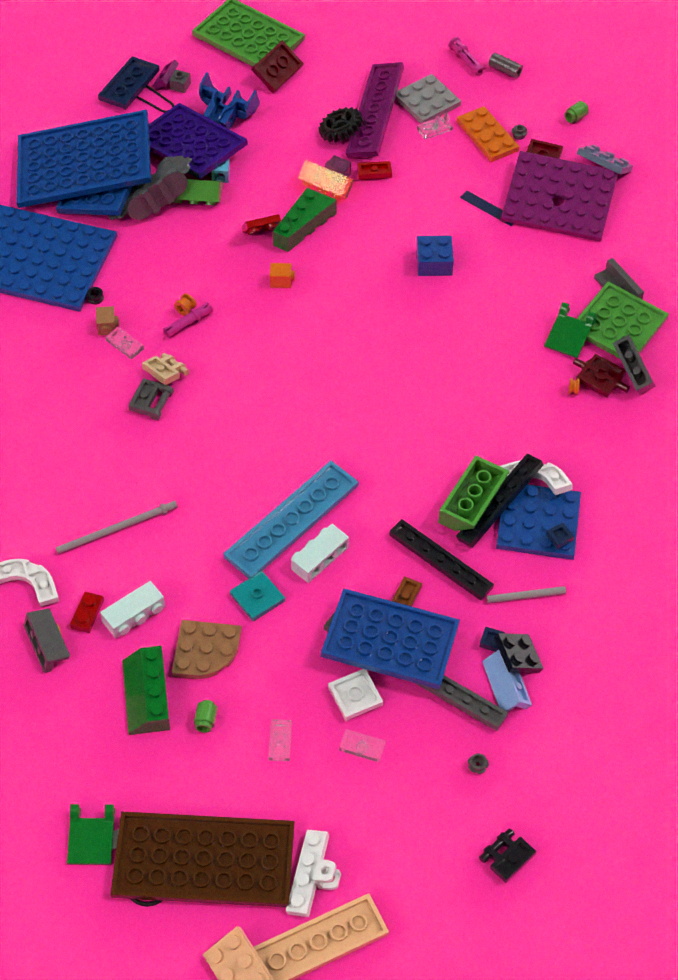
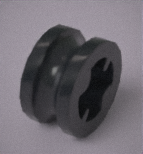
(99, 295)

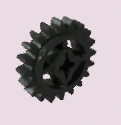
(340, 124)

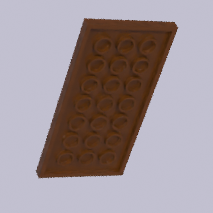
(203, 859)

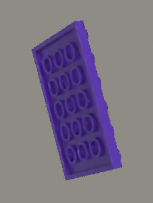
(193, 136)

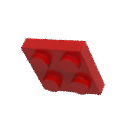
(266, 223)

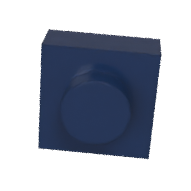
(560, 535)
(488, 641)

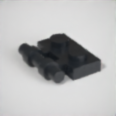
(512, 859)

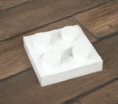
(355, 694)

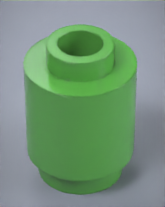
(576, 112)
(205, 716)

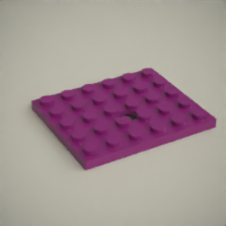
(582, 186)

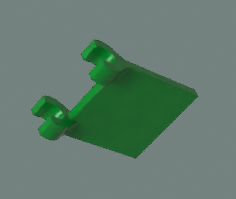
(569, 333)
(90, 838)

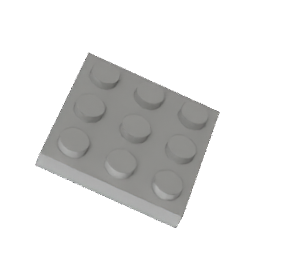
(427, 99)

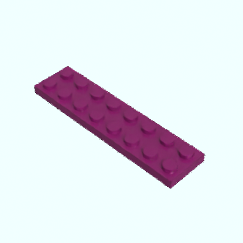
(375, 109)

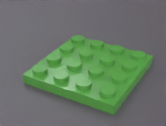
(622, 315)

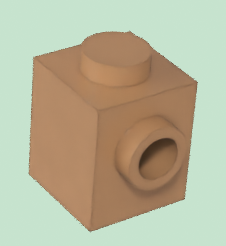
(106, 320)

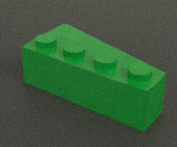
(302, 219)

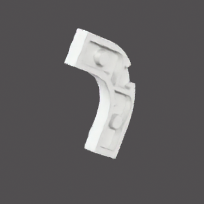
(551, 475)
(33, 574)

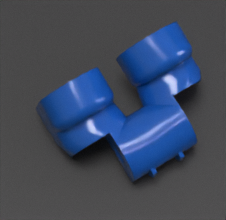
(221, 113)

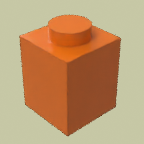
(281, 275)

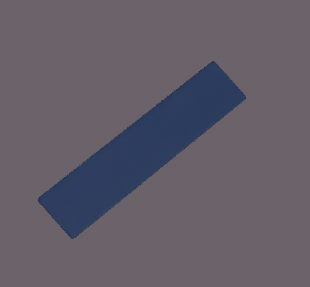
(483, 205)

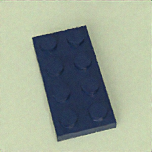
(128, 82)

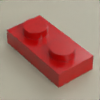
(374, 170)
(87, 612)

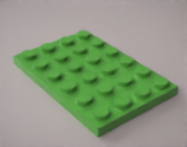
(245, 32)

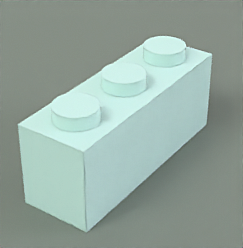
(319, 553)
(133, 609)

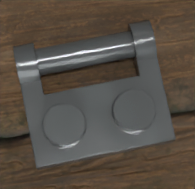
(145, 396)

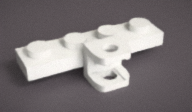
(312, 873)

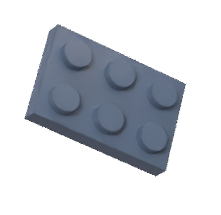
(605, 159)

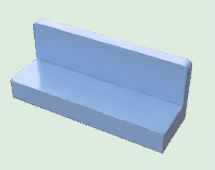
(506, 685)

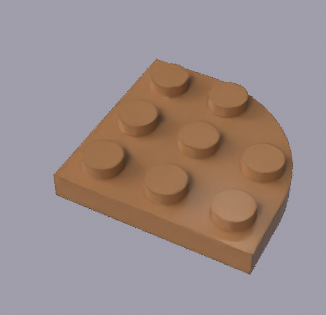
(205, 648)

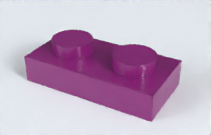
(166, 73)

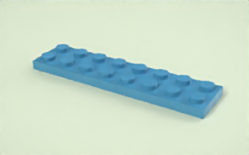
(290, 520)

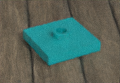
(257, 596)

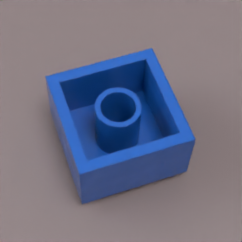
(434, 256)

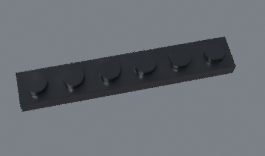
(509, 490)
(441, 559)

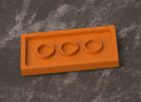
(487, 134)

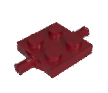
(601, 375)

